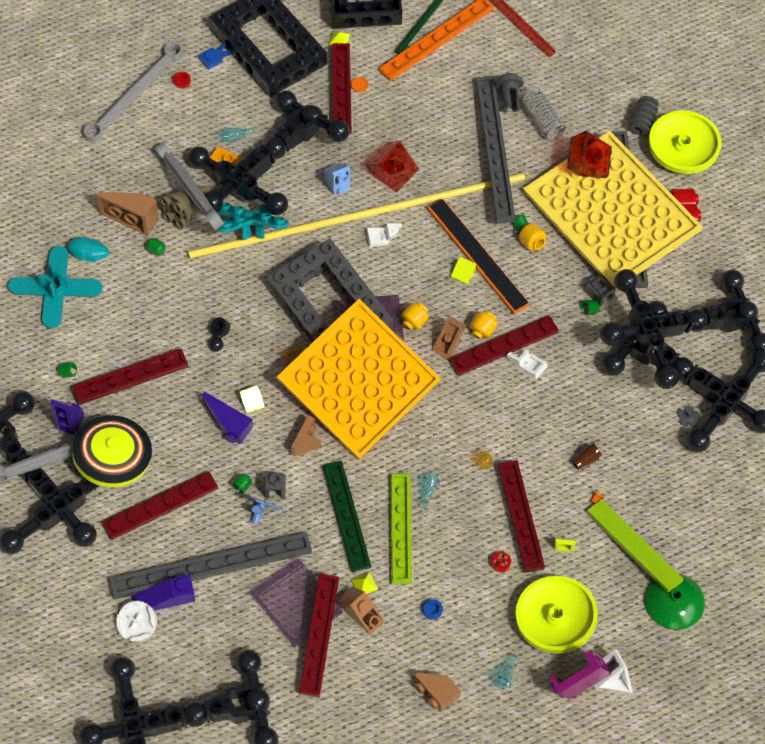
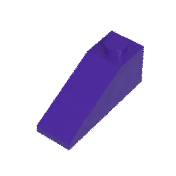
(67, 416)
(231, 422)
(168, 593)

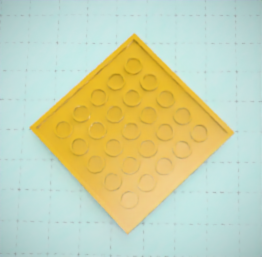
(358, 379)

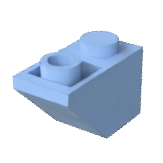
(338, 178)

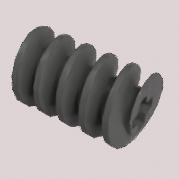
(644, 115)

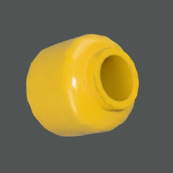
(532, 237)
(414, 316)
(483, 324)

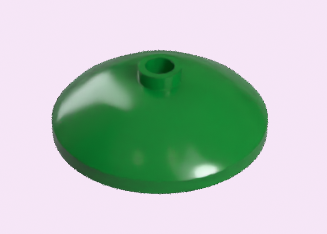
(675, 612)

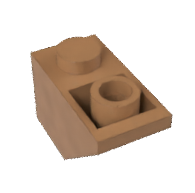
(361, 609)
(438, 689)

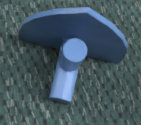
(259, 508)

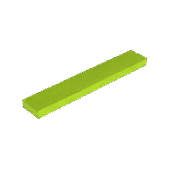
(401, 529)
(635, 546)

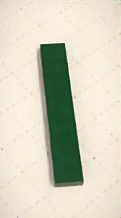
(347, 516)

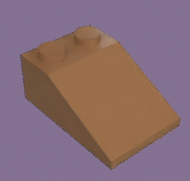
(129, 209)

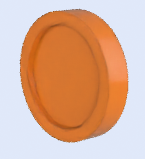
(359, 84)

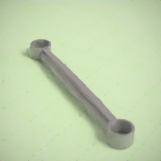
(133, 92)
(190, 186)
(37, 461)

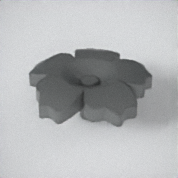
(688, 416)

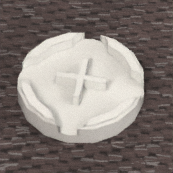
(136, 621)

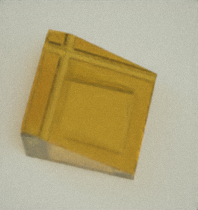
(291, 353)

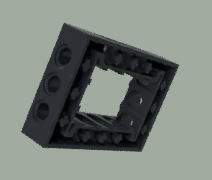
(365, 13)
(272, 79)

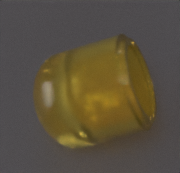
(484, 460)

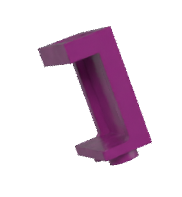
(583, 679)

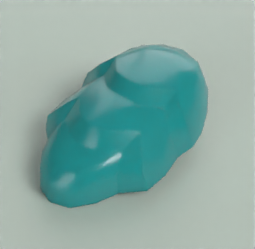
(87, 249)

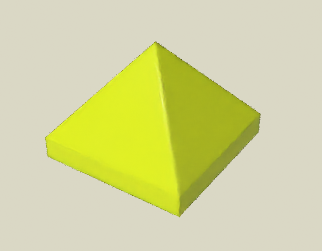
(339, 37)
(365, 583)

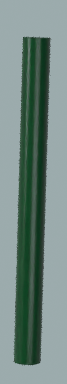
(418, 26)

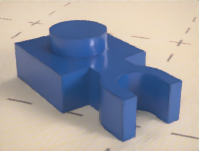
(213, 57)

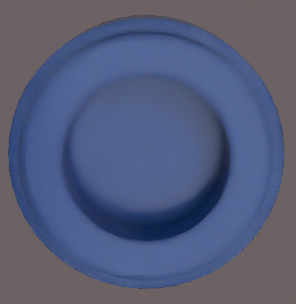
(432, 609)

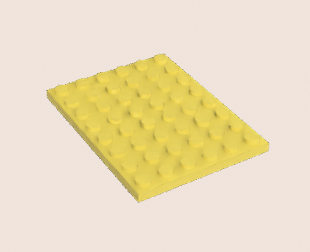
(614, 219)

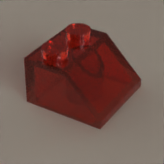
(589, 156)
(392, 165)

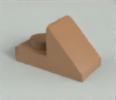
(449, 337)
(305, 441)

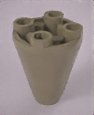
(180, 208)

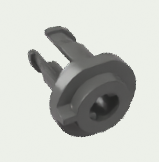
(509, 85)

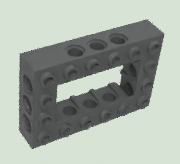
(286, 284)

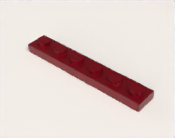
(341, 83)
(503, 345)
(130, 376)
(160, 505)
(521, 516)
(319, 635)

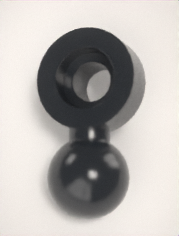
(216, 343)

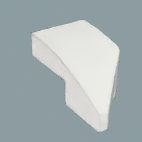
(382, 236)
(528, 362)

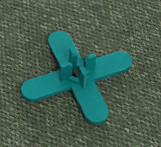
(244, 218)
(55, 297)

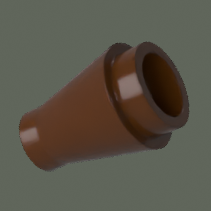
(587, 456)

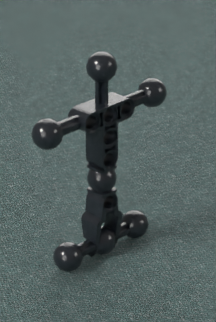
(243, 177)
(652, 328)
(698, 439)
(12, 540)
(193, 714)

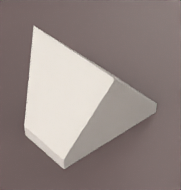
(619, 678)

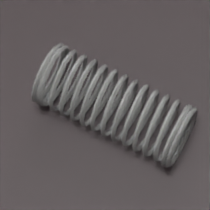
(536, 99)

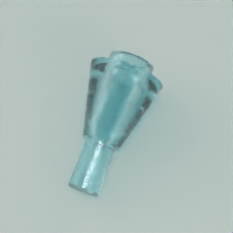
(233, 134)
(429, 485)
(504, 676)

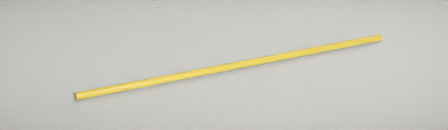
(349, 217)

